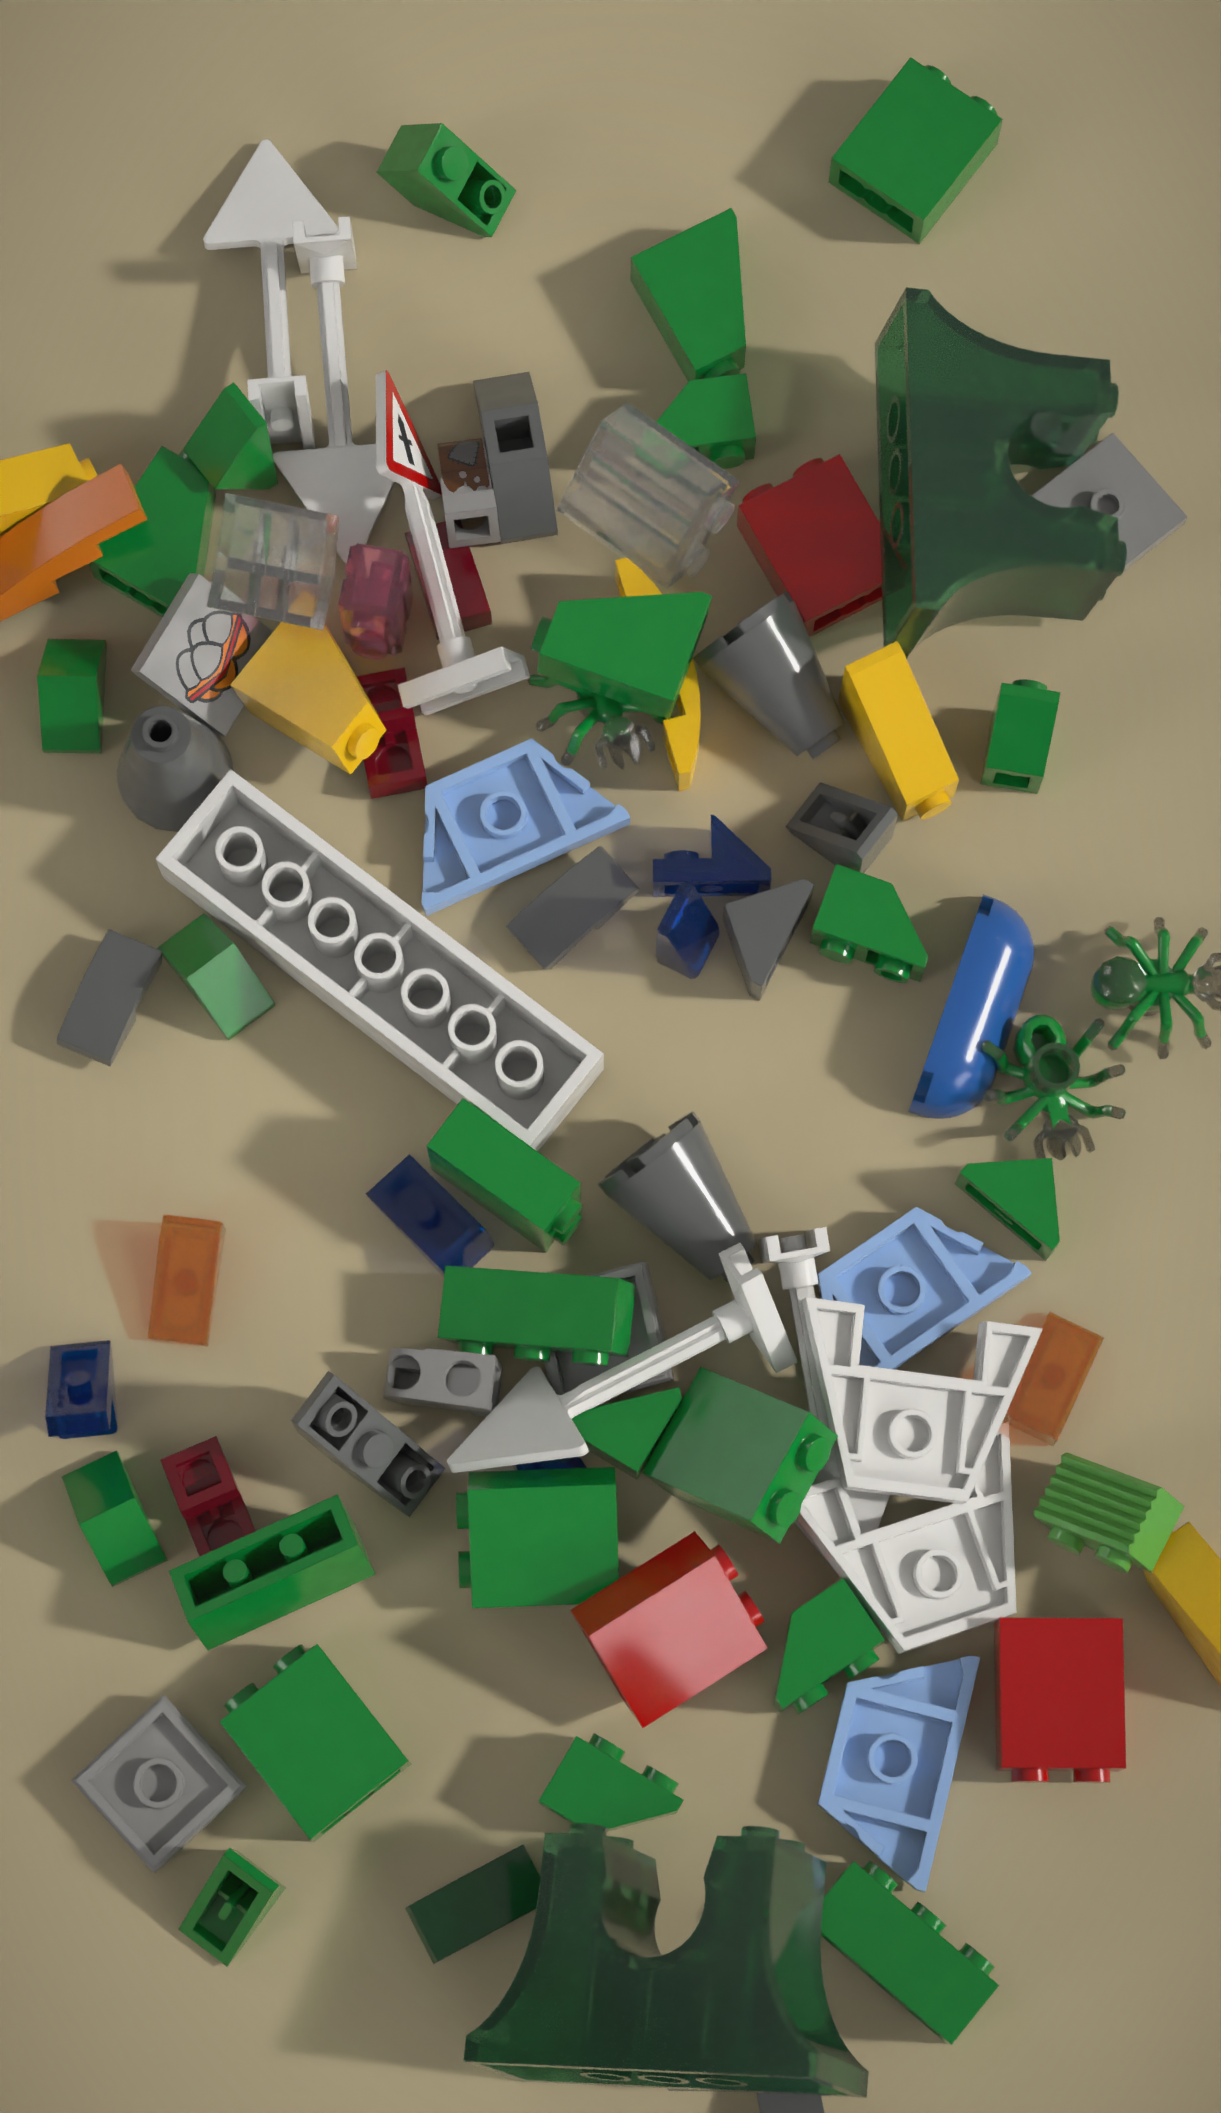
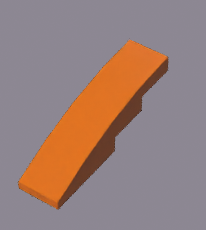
(64, 538)

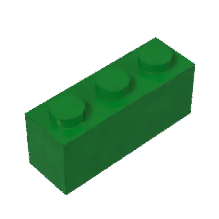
(537, 1314)
(271, 1572)
(905, 1951)

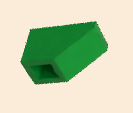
(446, 178)
(714, 419)
(1020, 736)
(868, 923)
(821, 1641)
(602, 1791)

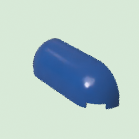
(977, 1009)

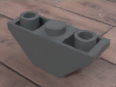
(516, 457)
(366, 1444)

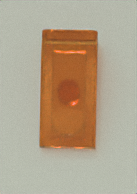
(186, 1279)
(1053, 1379)

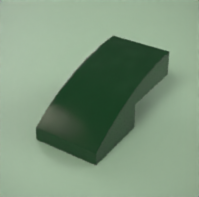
(476, 1904)

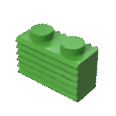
(1108, 1513)

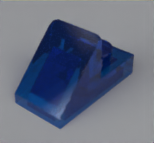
(728, 872)
(81, 1391)

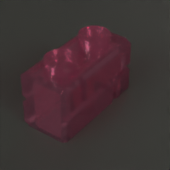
(375, 600)

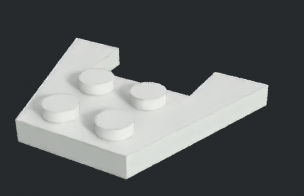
(912, 1428)
(931, 1570)

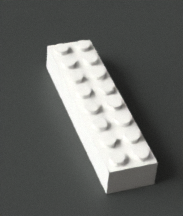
(379, 962)

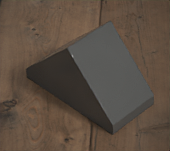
(843, 826)
(762, 929)

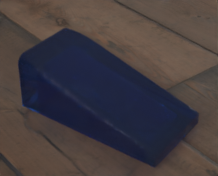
(686, 933)
(430, 1217)

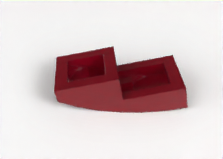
(397, 760)
(208, 1495)

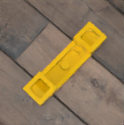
(681, 732)

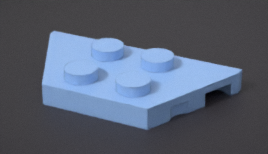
(505, 821)
(916, 1285)
(898, 1760)

